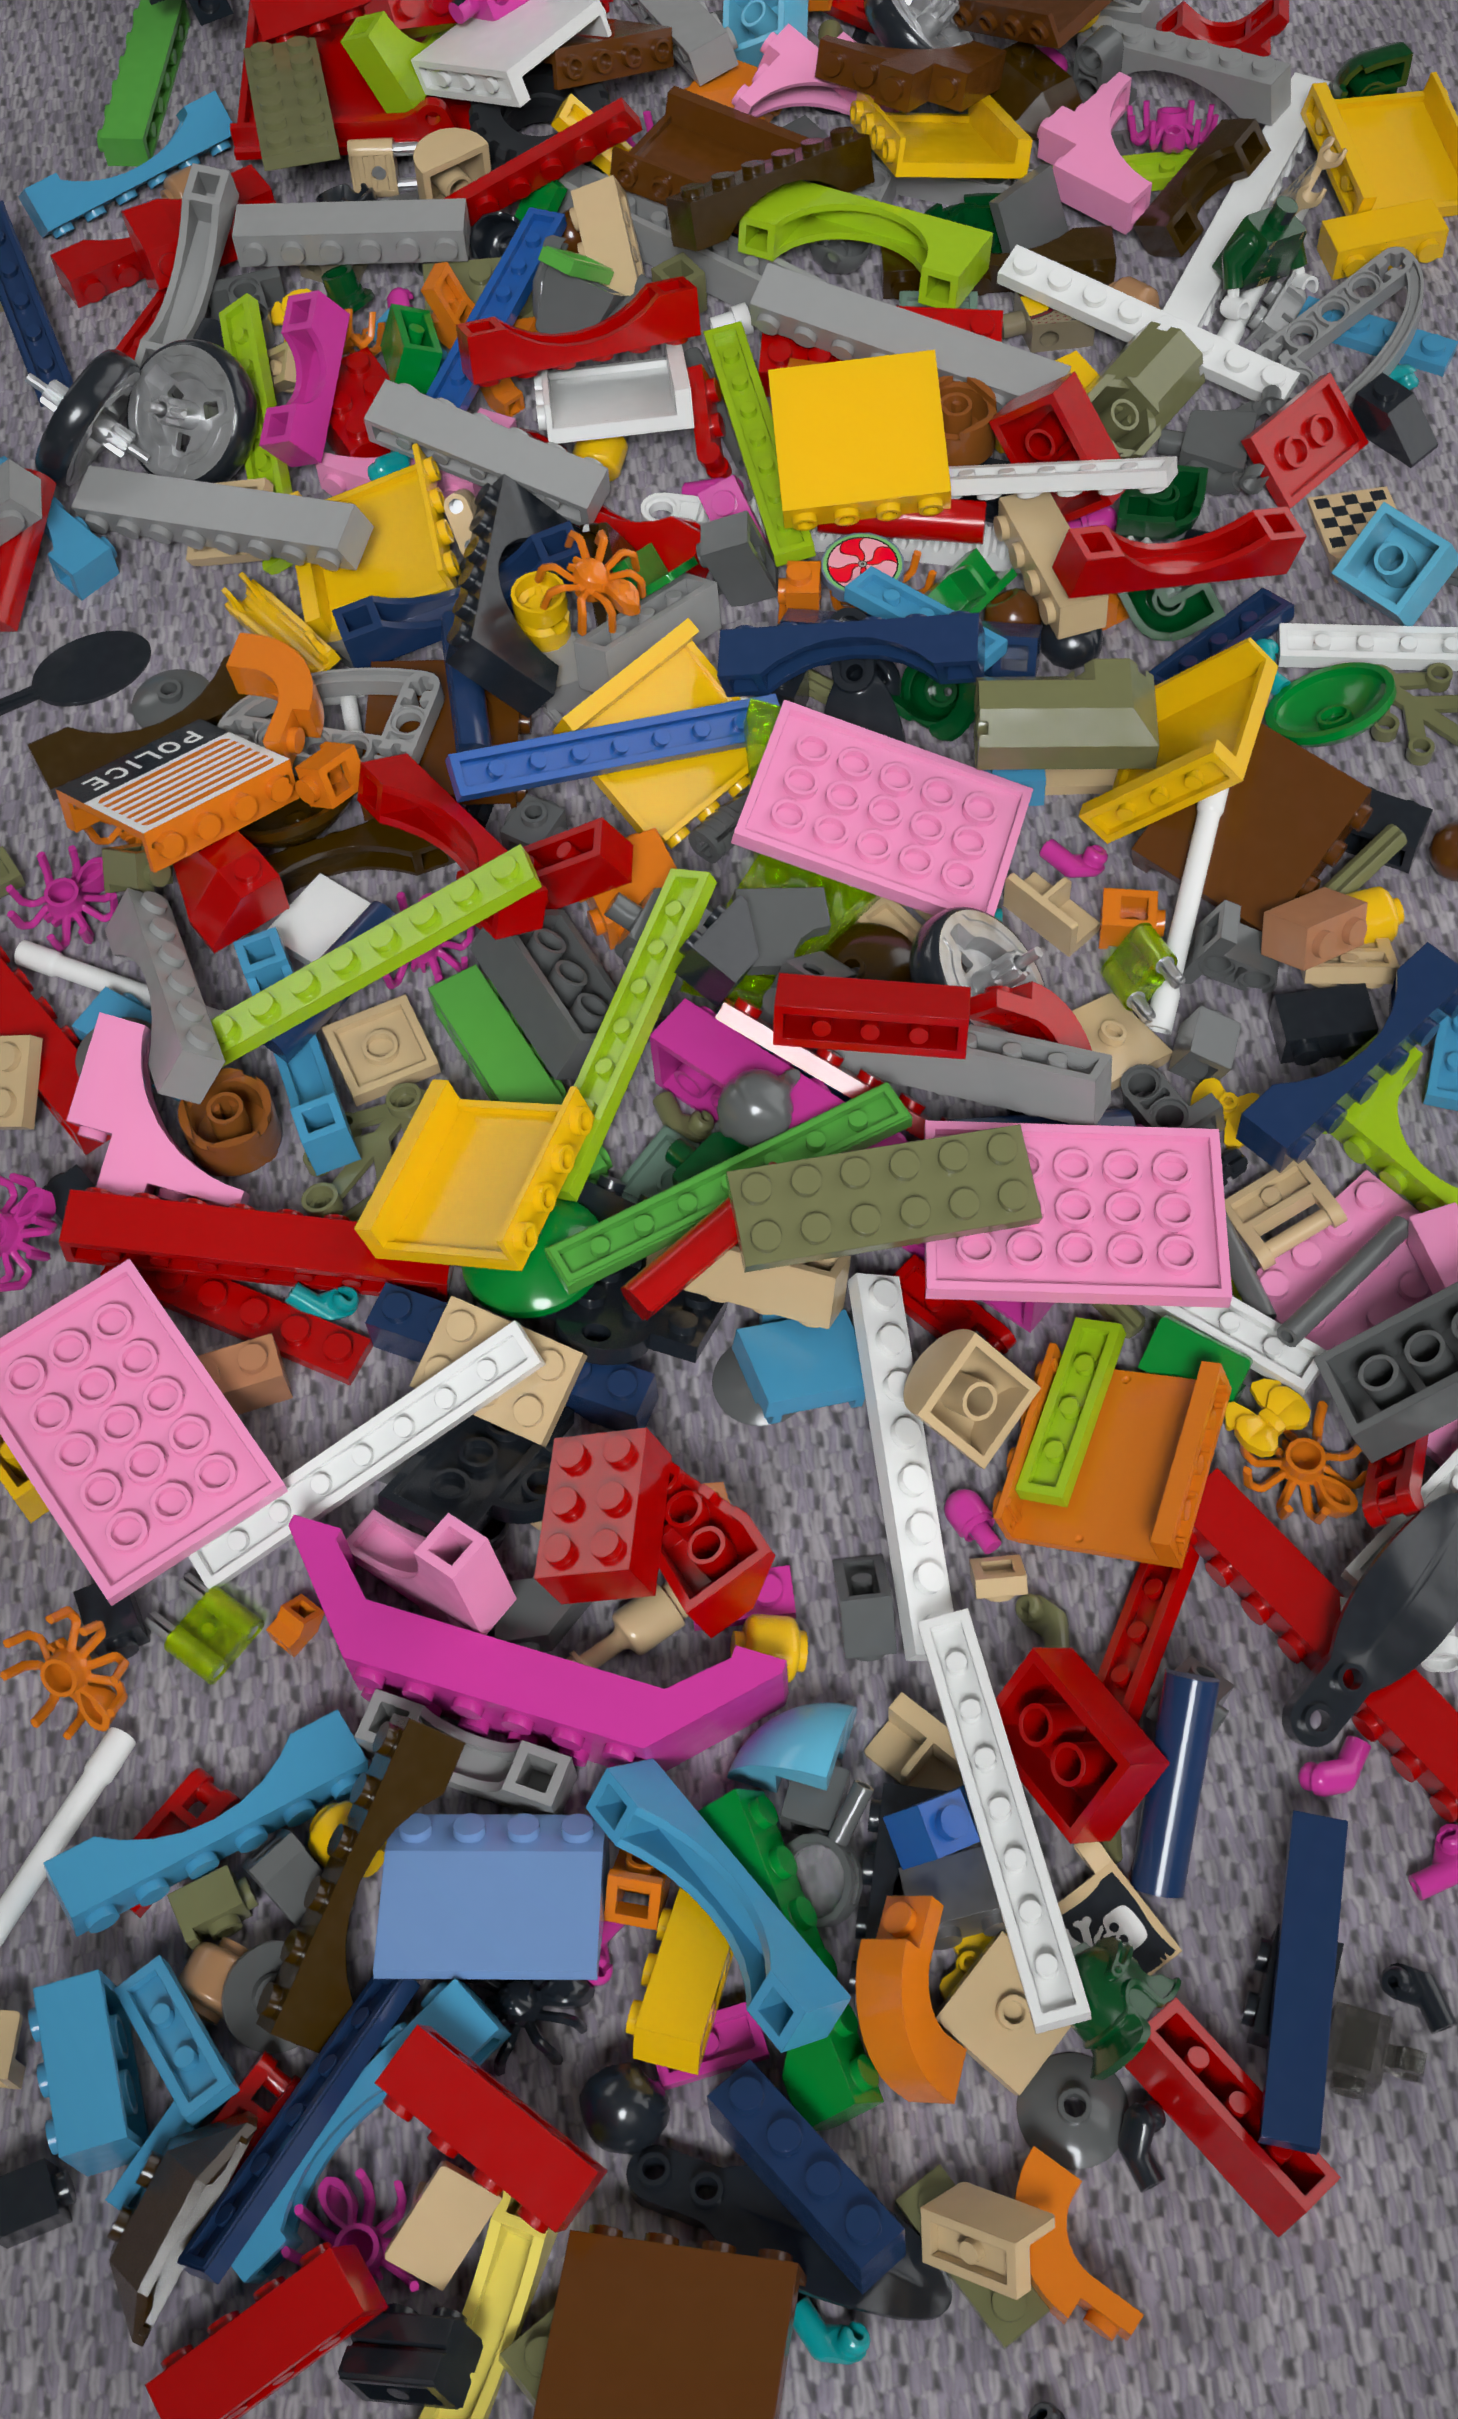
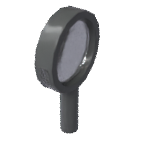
(829, 1866)

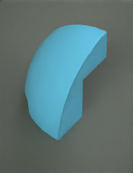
(795, 1746)

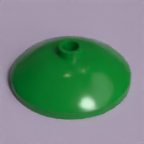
(1332, 704)
(536, 1288)

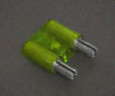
(1140, 969)
(210, 1633)

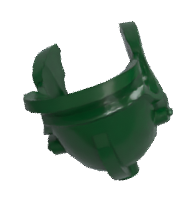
(933, 707)
(1119, 2003)

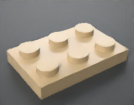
(531, 1405)

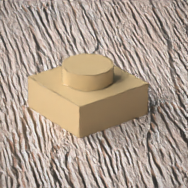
(998, 1577)

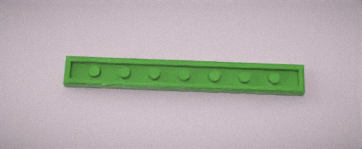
(673, 1212)

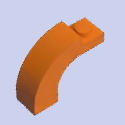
(453, 305)
(277, 671)
(896, 2005)

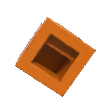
(800, 588)
(322, 779)
(1126, 909)
(639, 1877)

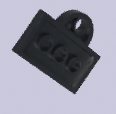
(605, 1315)
(475, 1476)

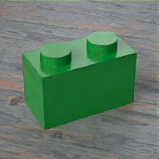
(411, 347)

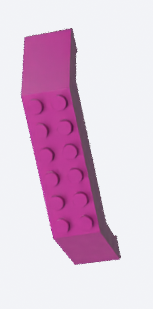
(527, 1691)

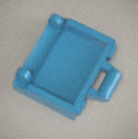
(799, 1366)

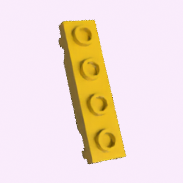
(268, 616)

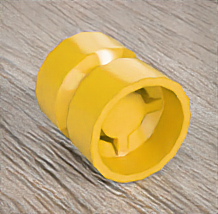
(545, 628)

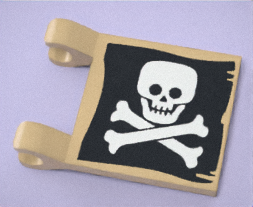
(1113, 1908)

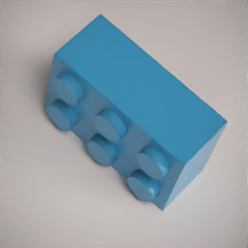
(88, 2073)

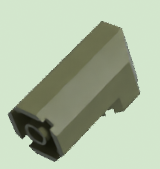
(1146, 387)
(1068, 721)

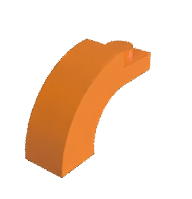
(1053, 2265)

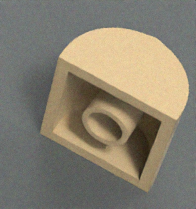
(449, 161)
(968, 1394)

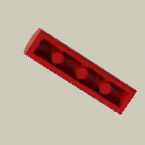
(960, 524)
(19, 559)
(682, 1262)

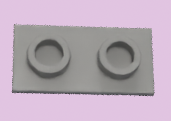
(1282, 307)

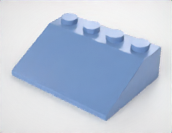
(492, 1898)

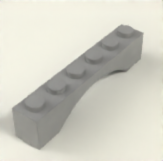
(1244, 81)
(204, 228)
(183, 1041)

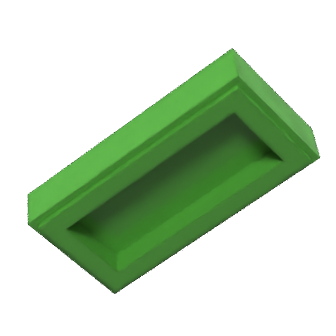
(576, 265)

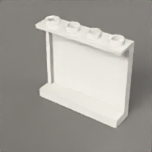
(488, 58)
(615, 399)

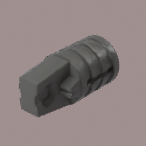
(717, 830)

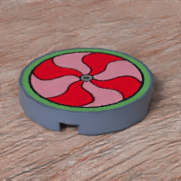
(853, 555)

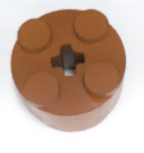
(966, 419)
(233, 1125)

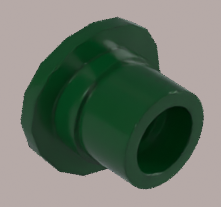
(345, 289)

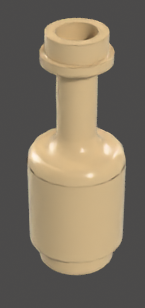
(637, 1627)

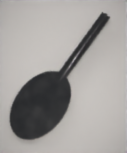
(85, 671)

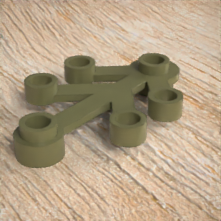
(1420, 712)
(374, 1147)

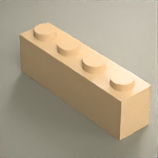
(608, 231)
(1033, 536)
(802, 1292)

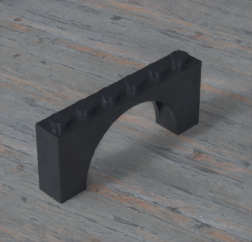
(484, 635)

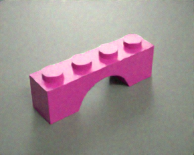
(316, 335)

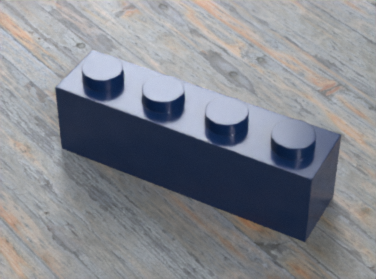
(807, 2176)

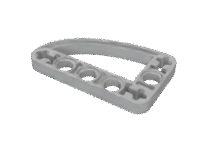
(1354, 310)
(248, 714)

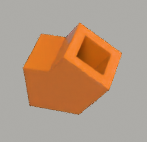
(504, 397)
(295, 1624)

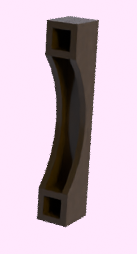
(711, 210)
(1081, 249)
(76, 752)
(357, 849)
(312, 1985)

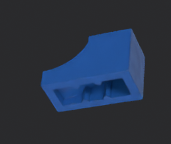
(932, 1828)

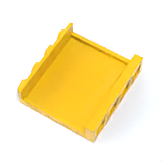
(945, 144)
(1396, 145)
(860, 440)
(405, 551)
(659, 682)
(1205, 741)
(474, 1179)

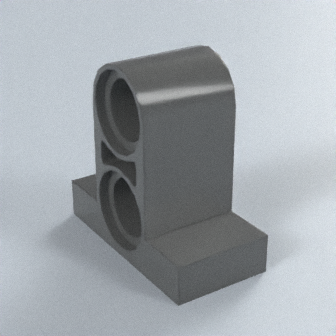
(1098, 62)
(262, 285)
(1229, 952)
(1165, 1103)
(284, 1873)

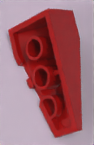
(155, 236)
(229, 890)
(711, 1554)

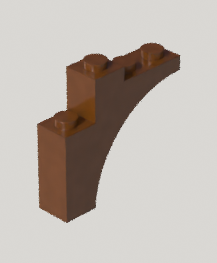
(911, 77)

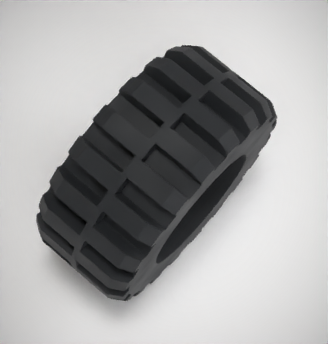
(501, 123)

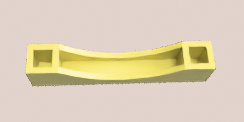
(499, 2302)

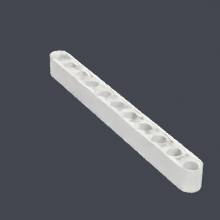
(1200, 284)

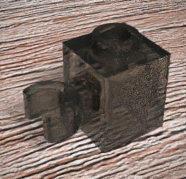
(1362, 2052)

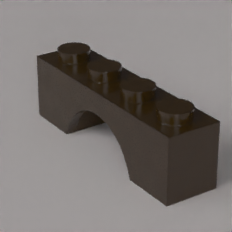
(1224, 157)

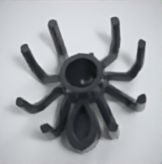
(521, 2005)

